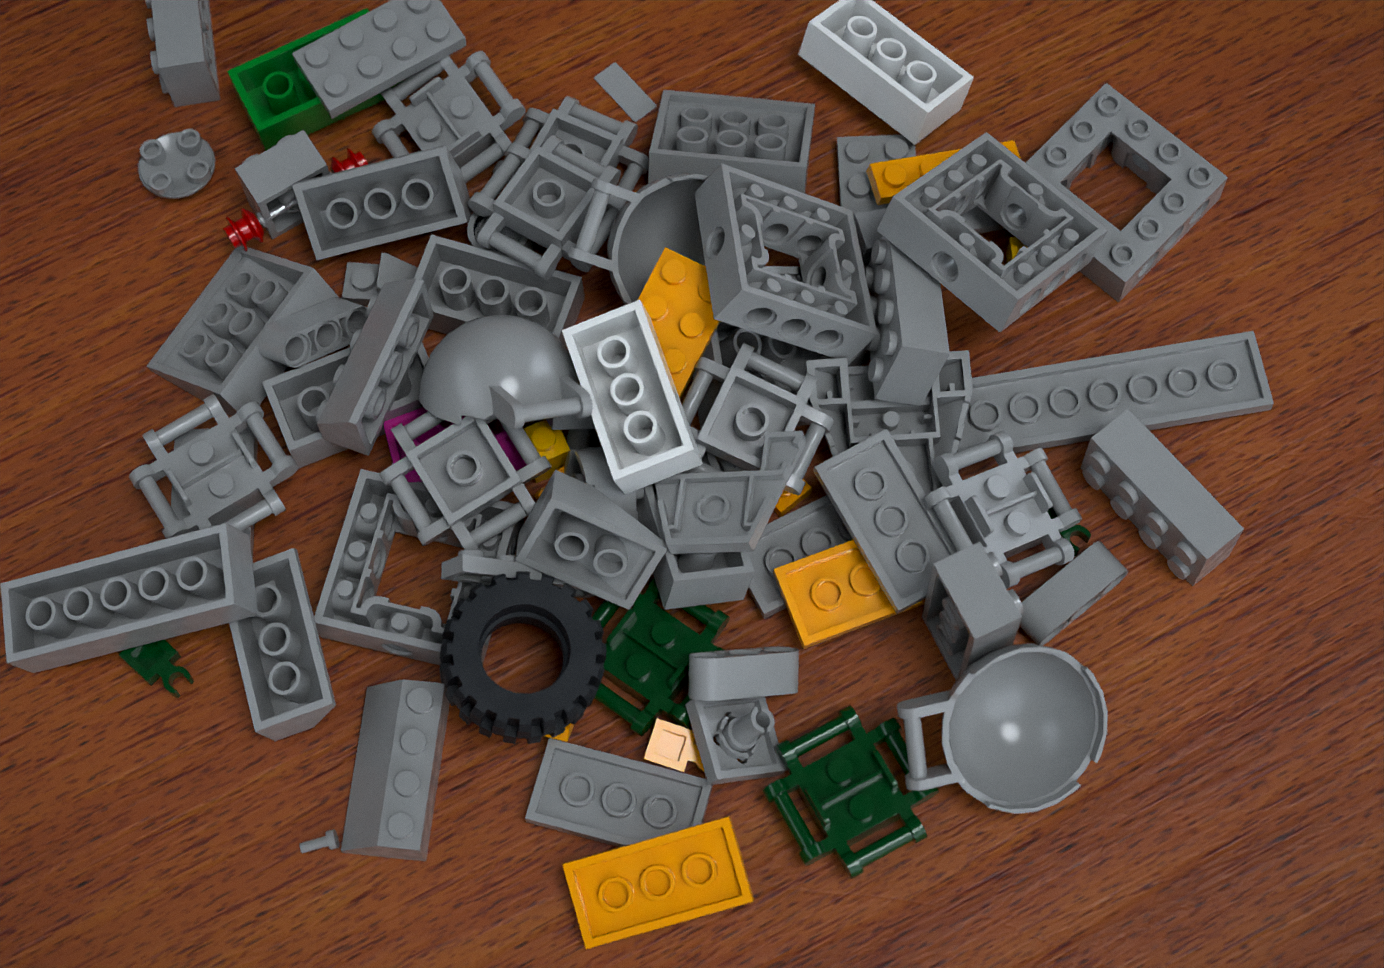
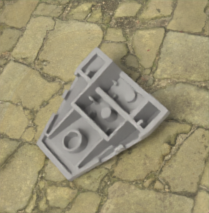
(917, 430)

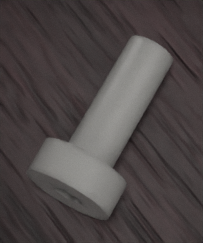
(331, 840)

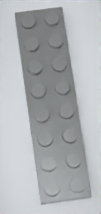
(1082, 396)

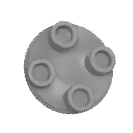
(176, 164)

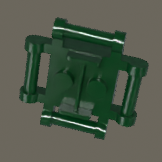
(651, 658)
(848, 793)

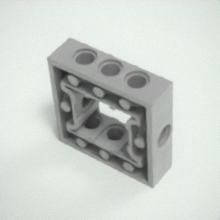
(1178, 175)
(930, 230)
(822, 314)
(349, 603)

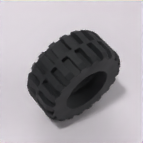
(534, 604)

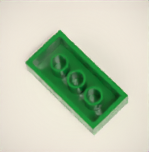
(280, 97)

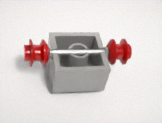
(269, 190)

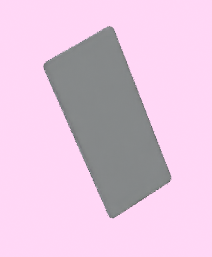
(625, 92)

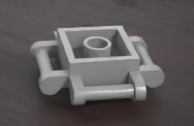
(451, 114)
(588, 134)
(543, 203)
(751, 407)
(214, 470)
(464, 476)
(1004, 506)

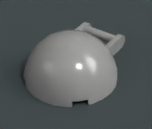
(649, 221)
(502, 370)
(1012, 729)

